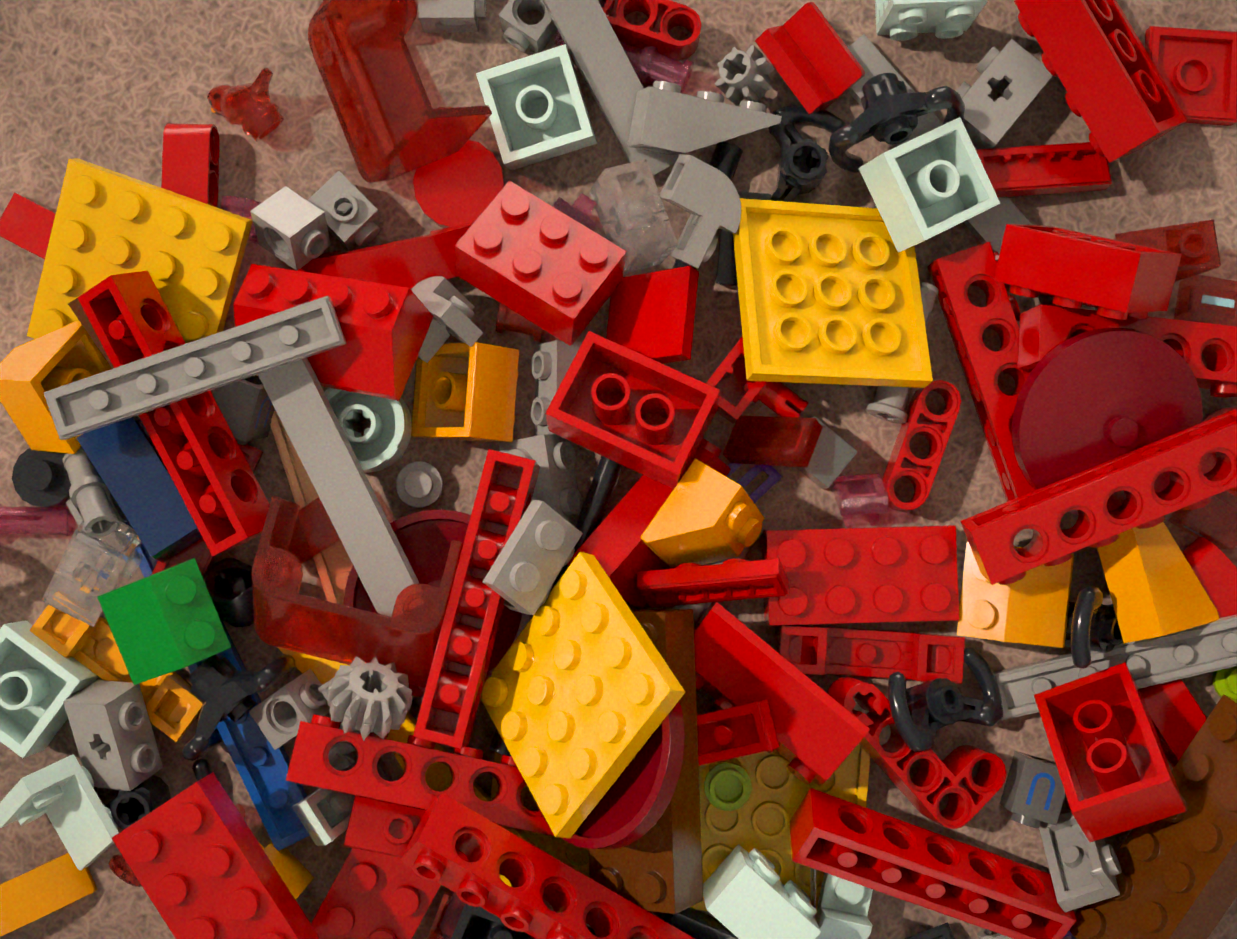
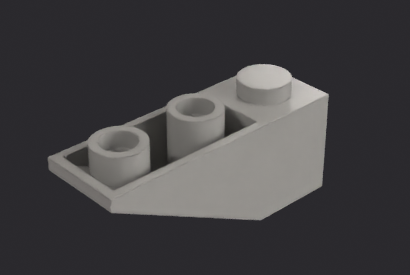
(681, 123)

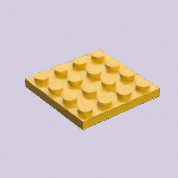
(128, 226)
(828, 297)
(579, 694)

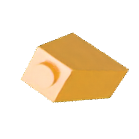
(1153, 585)

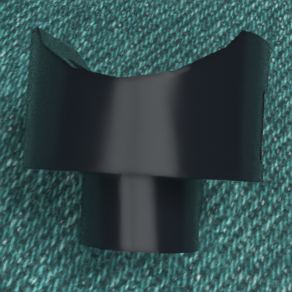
(41, 478)
(235, 596)

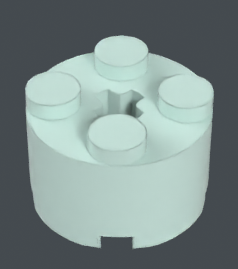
(389, 429)

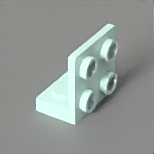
(909, 17)
(72, 805)

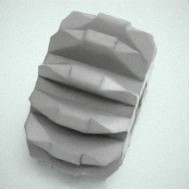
(369, 697)

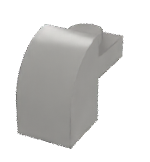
(709, 200)
(450, 313)

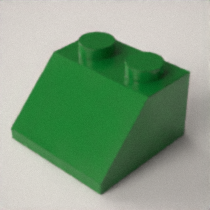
(164, 622)

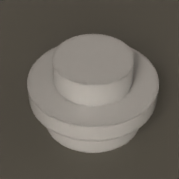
(419, 484)

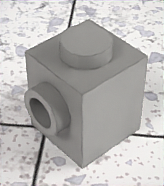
(347, 212)

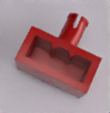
(738, 393)

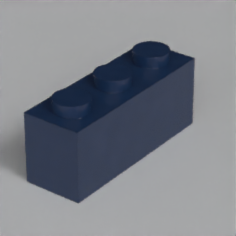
(141, 486)

